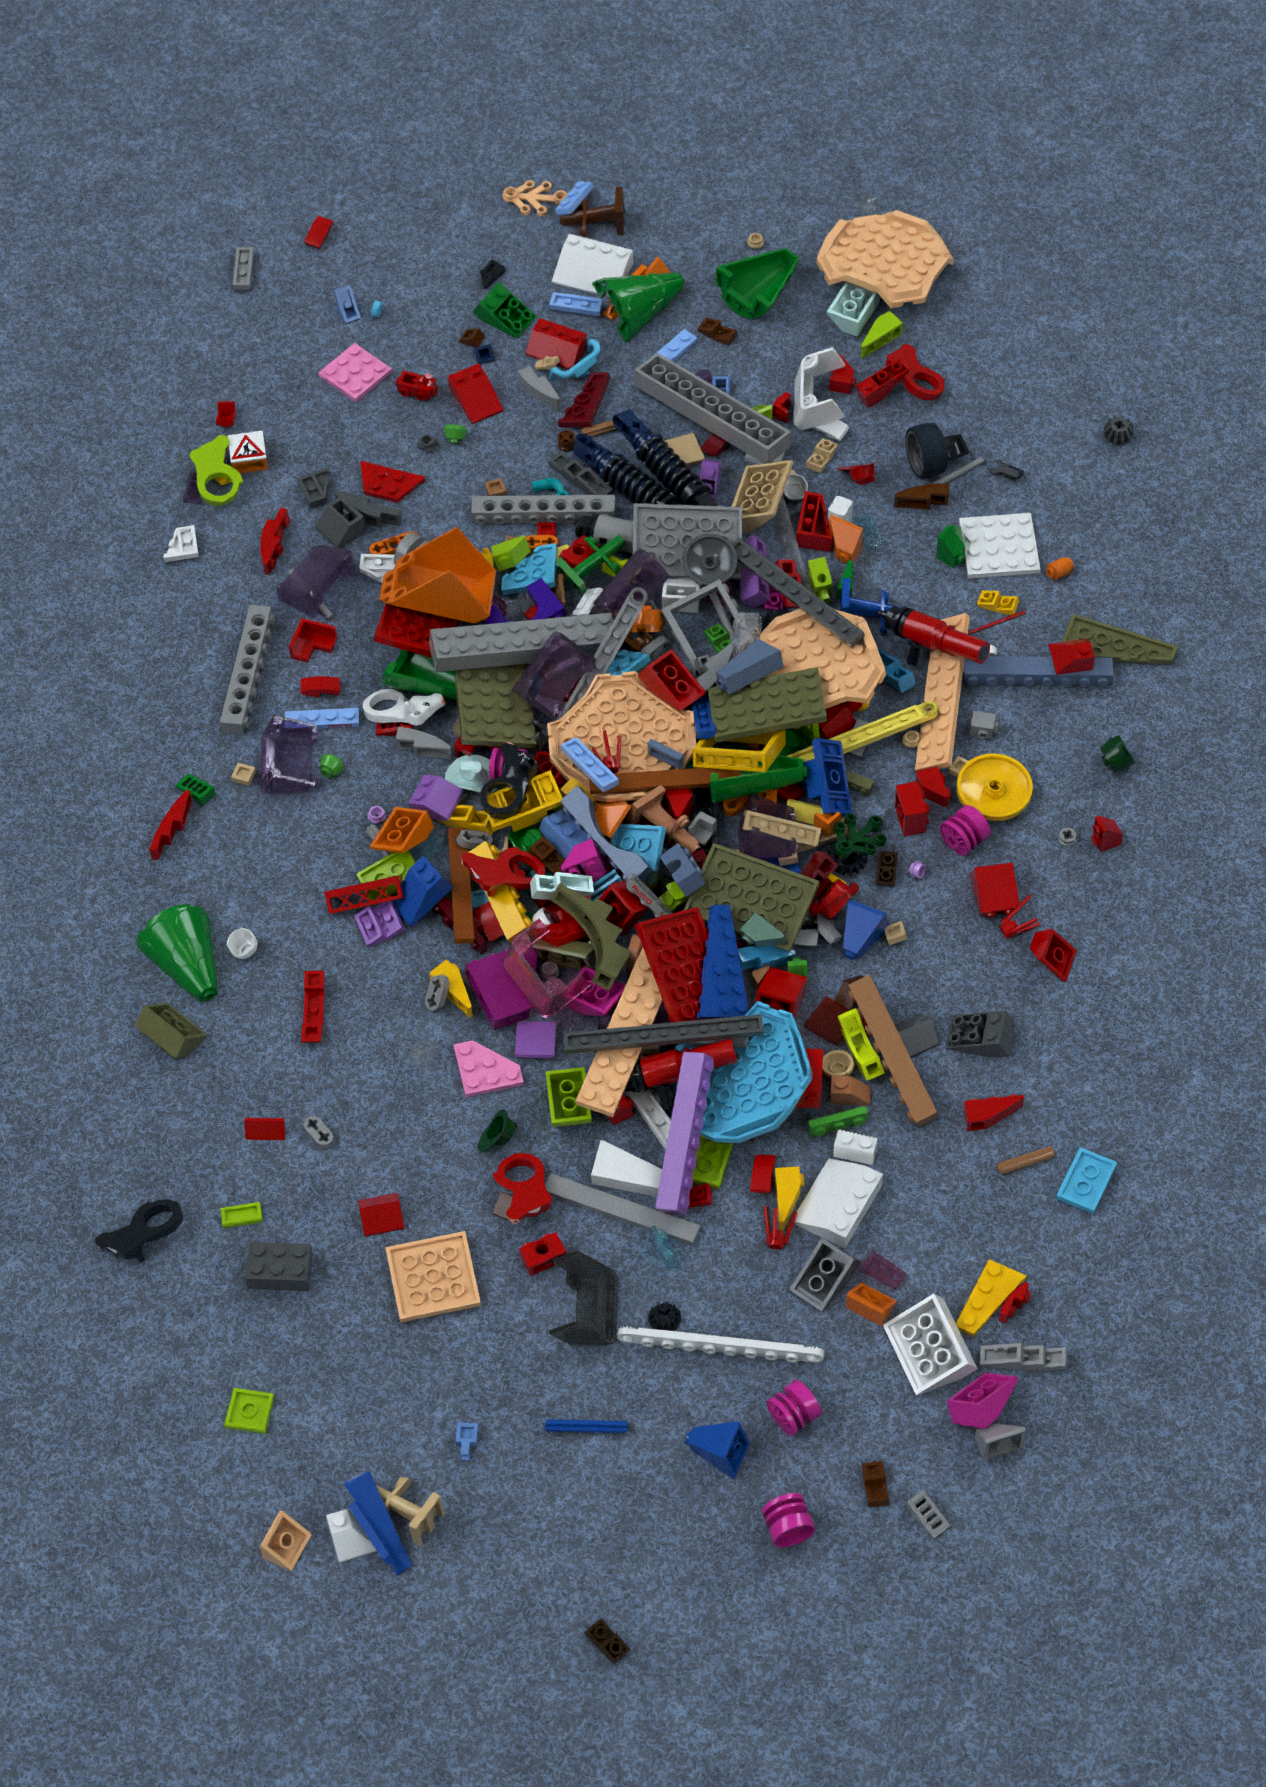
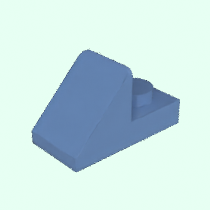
(346, 304)

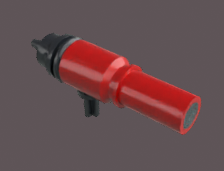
(934, 634)
(663, 1068)

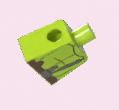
(819, 578)

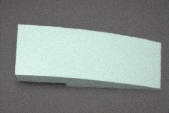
(544, 886)

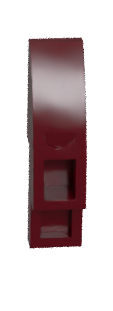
(444, 908)

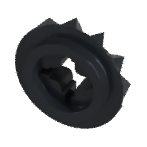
(669, 1325)

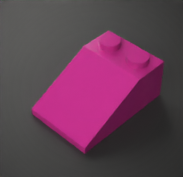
(595, 999)
(981, 1400)

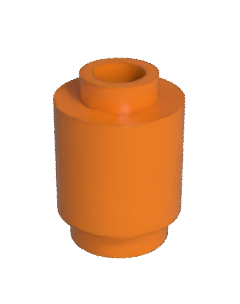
(1059, 568)

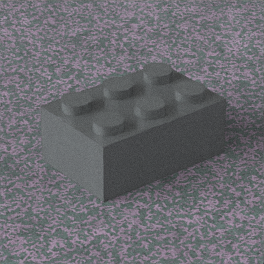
(279, 1266)

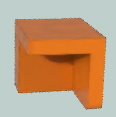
(826, 822)

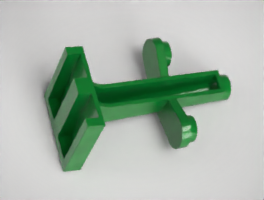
(577, 574)

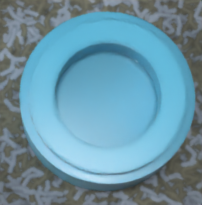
(376, 309)

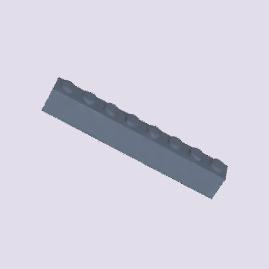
(1034, 671)

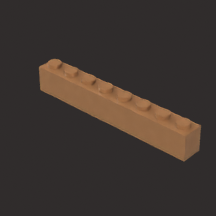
(893, 1050)

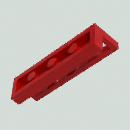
(364, 887)

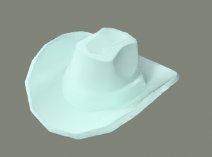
(469, 772)

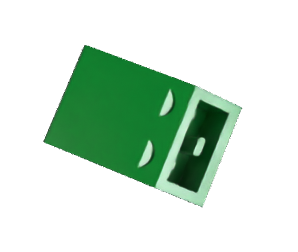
(504, 311)

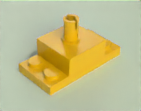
(540, 797)

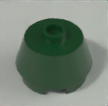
(1116, 754)

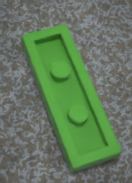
(838, 1121)

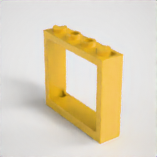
(740, 759)

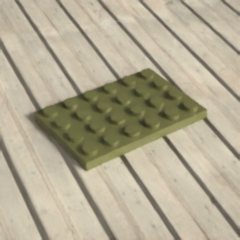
(768, 705)
(490, 709)
(753, 887)

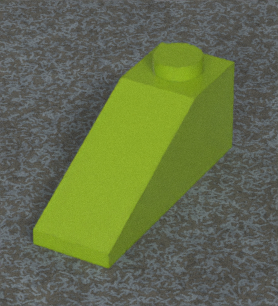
(882, 332)

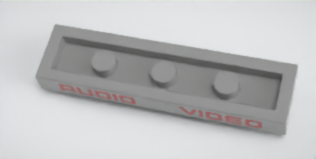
(646, 896)

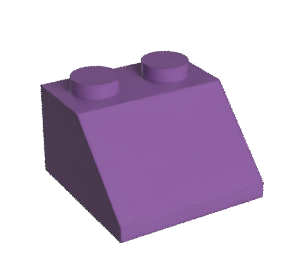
(436, 797)

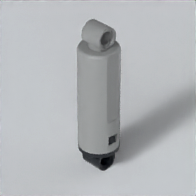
(605, 528)

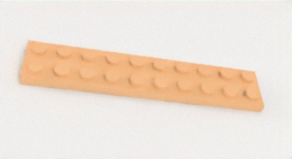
(944, 689)
(613, 1068)

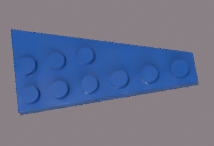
(722, 973)

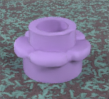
(376, 810)
(917, 869)

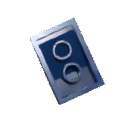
(421, 891)

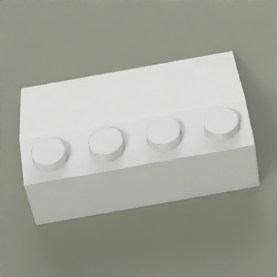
(588, 260)
(838, 1200)
(929, 1345)

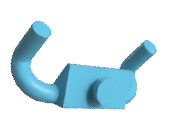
(581, 367)

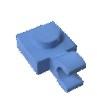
(465, 1437)

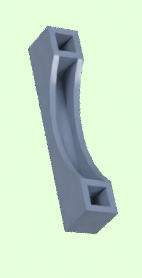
(582, 808)

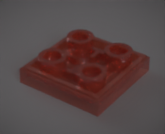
(825, 1021)

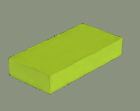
(241, 1215)

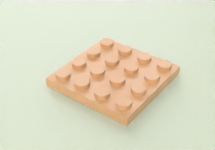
(433, 1276)

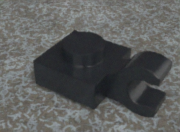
(1010, 471)

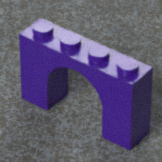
(541, 596)

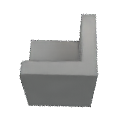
(703, 828)

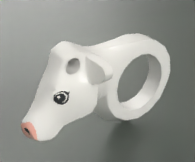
(410, 711)

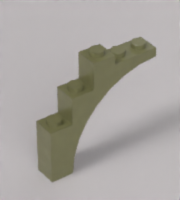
(603, 934)

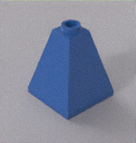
(862, 929)
(720, 1445)

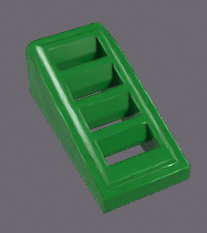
(848, 573)
(202, 798)

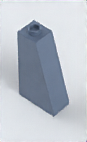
(748, 666)

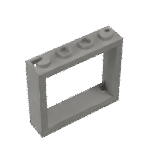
(697, 595)

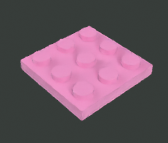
(355, 372)

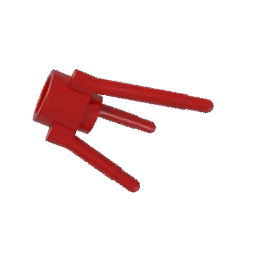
(610, 761)
(1010, 928)
(775, 1238)

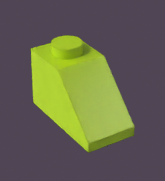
(510, 552)

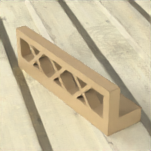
(782, 828)

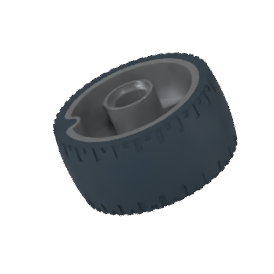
(926, 450)

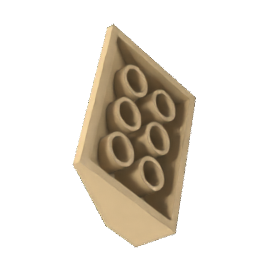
(761, 492)

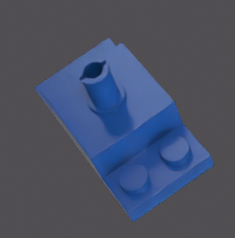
(827, 777)

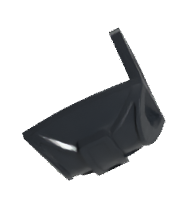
(955, 446)

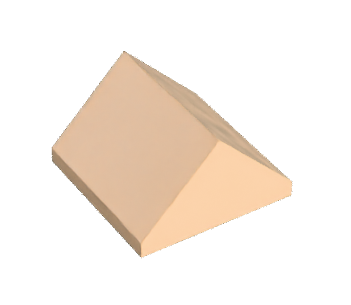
(284, 1541)

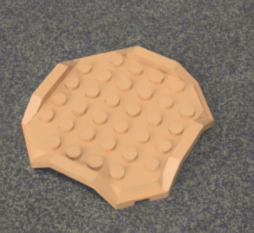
(886, 255)
(843, 670)
(626, 709)

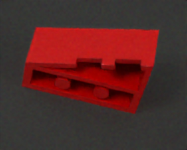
(813, 525)

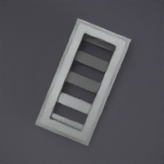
(933, 1510)

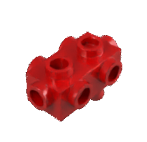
(417, 385)

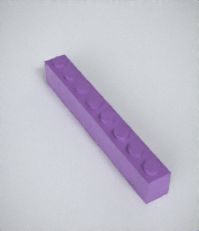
(684, 1133)

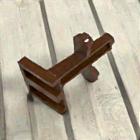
(611, 213)

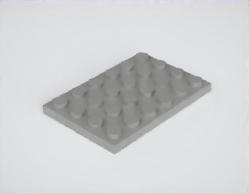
(669, 529)

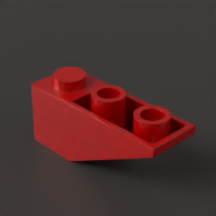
(881, 383)
(986, 1112)

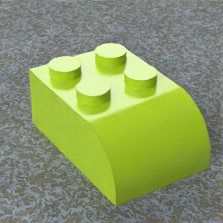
(562, 1091)

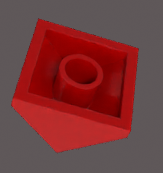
(381, 1214)

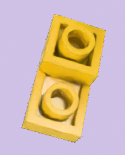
(995, 602)

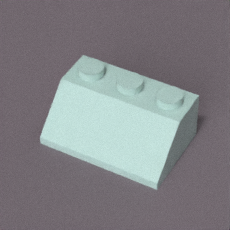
(853, 308)

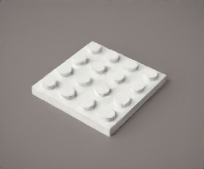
(1000, 545)

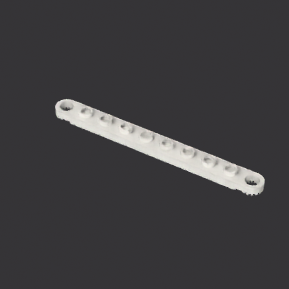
(726, 1345)

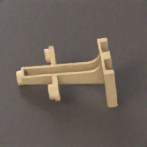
(420, 1518)

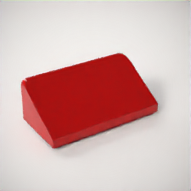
(265, 1128)

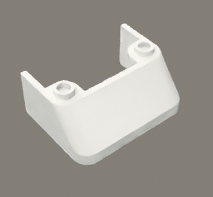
(807, 409)

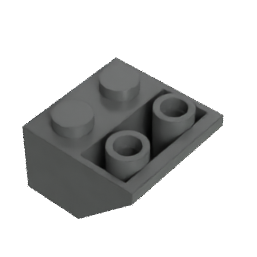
(340, 522)

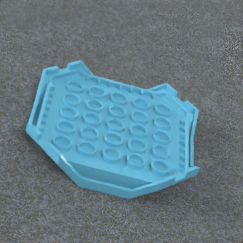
(762, 1086)

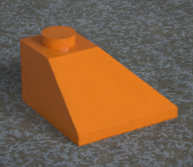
(846, 539)
(610, 815)

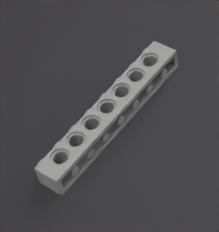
(539, 508)
(246, 669)

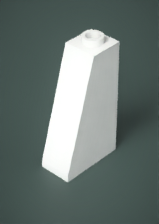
(624, 1171)

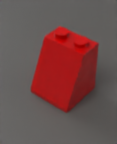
(995, 889)
(782, 990)
(812, 1095)

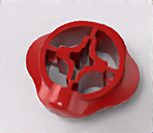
(834, 899)

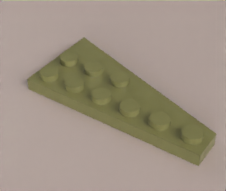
(1118, 643)

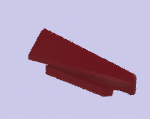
(819, 868)

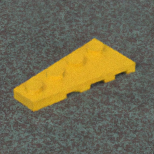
(988, 1295)

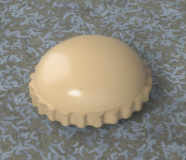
(837, 1063)

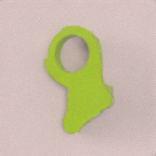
(210, 465)

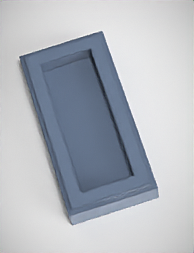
(665, 754)

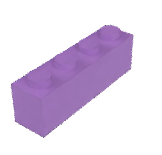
(753, 589)

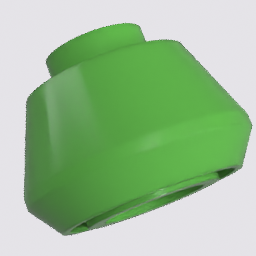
(455, 433)
(331, 765)

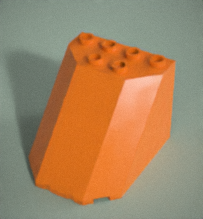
(442, 579)

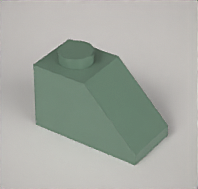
(761, 932)

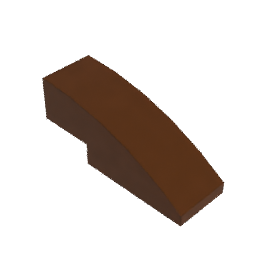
(922, 496)

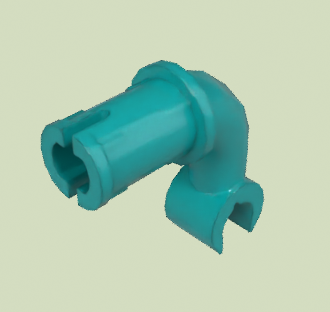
(549, 483)

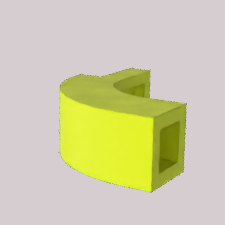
(859, 1045)

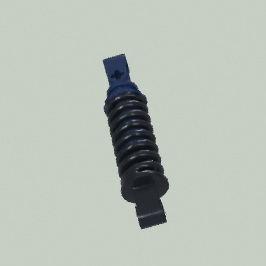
(662, 461)
(620, 475)

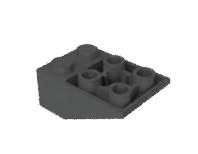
(982, 1033)

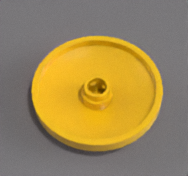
(995, 786)

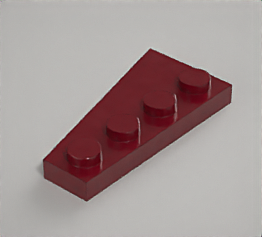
(587, 403)

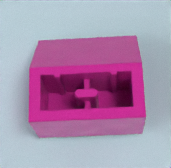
(585, 860)

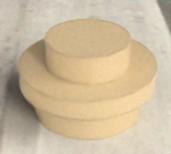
(755, 241)
(911, 739)

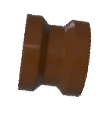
(566, 440)

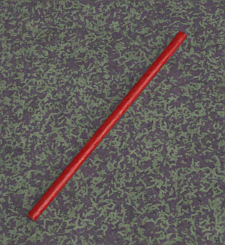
(996, 622)

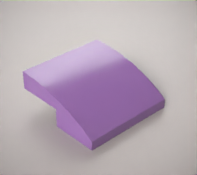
(379, 923)
(535, 1039)

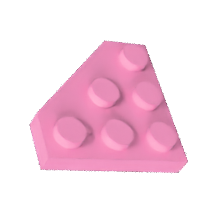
(485, 1070)

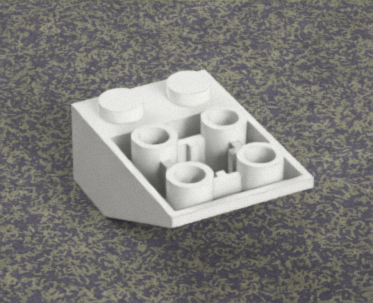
(678, 588)

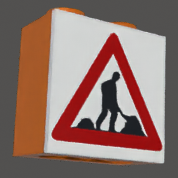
(248, 452)

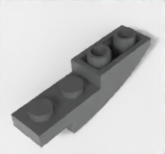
(373, 513)

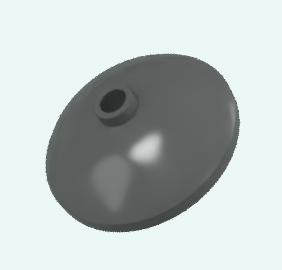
(711, 549)

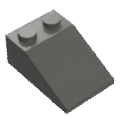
(824, 1274)

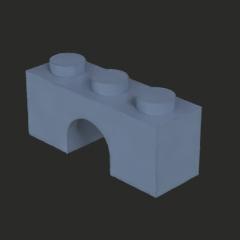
(683, 869)

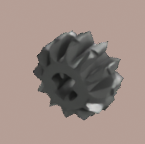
(1118, 430)

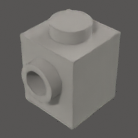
(983, 725)

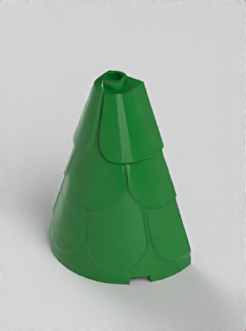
(756, 281)
(639, 298)
(418, 675)
(781, 773)
(182, 948)

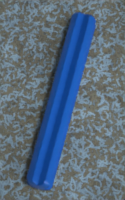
(596, 1426)

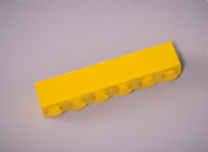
(505, 902)

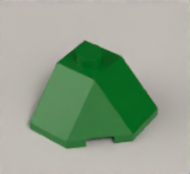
(951, 546)

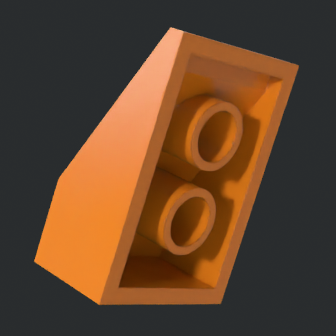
(403, 830)

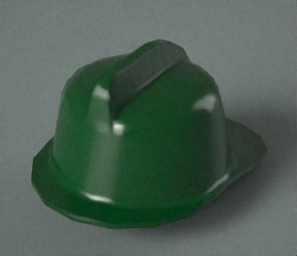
(498, 1131)

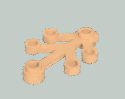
(515, 195)

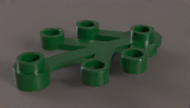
(846, 848)

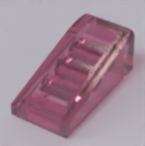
(871, 1271)

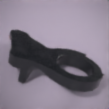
(517, 773)
(129, 1240)

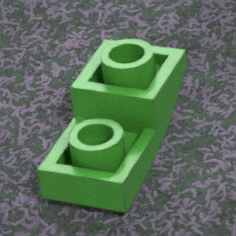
(717, 637)

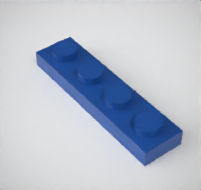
(702, 718)

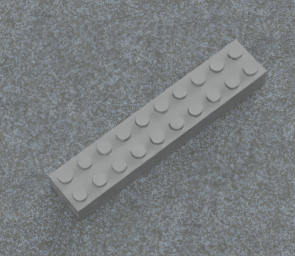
(712, 408)
(511, 641)

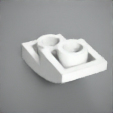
(834, 429)

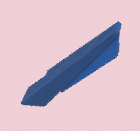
(376, 1521)

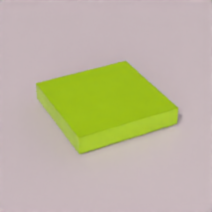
(249, 1410)

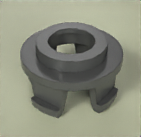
(541, 736)

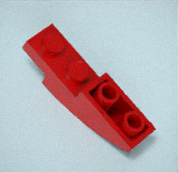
(271, 539)

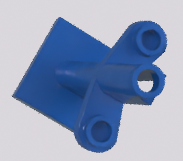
(863, 607)

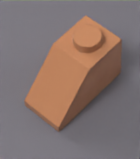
(849, 1091)

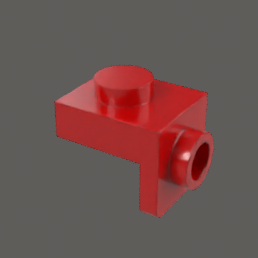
(780, 407)
(226, 413)

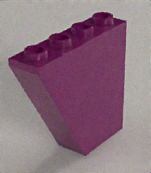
(497, 991)

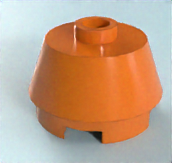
(649, 620)

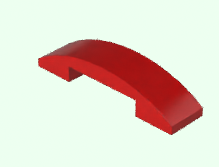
(313, 1006)

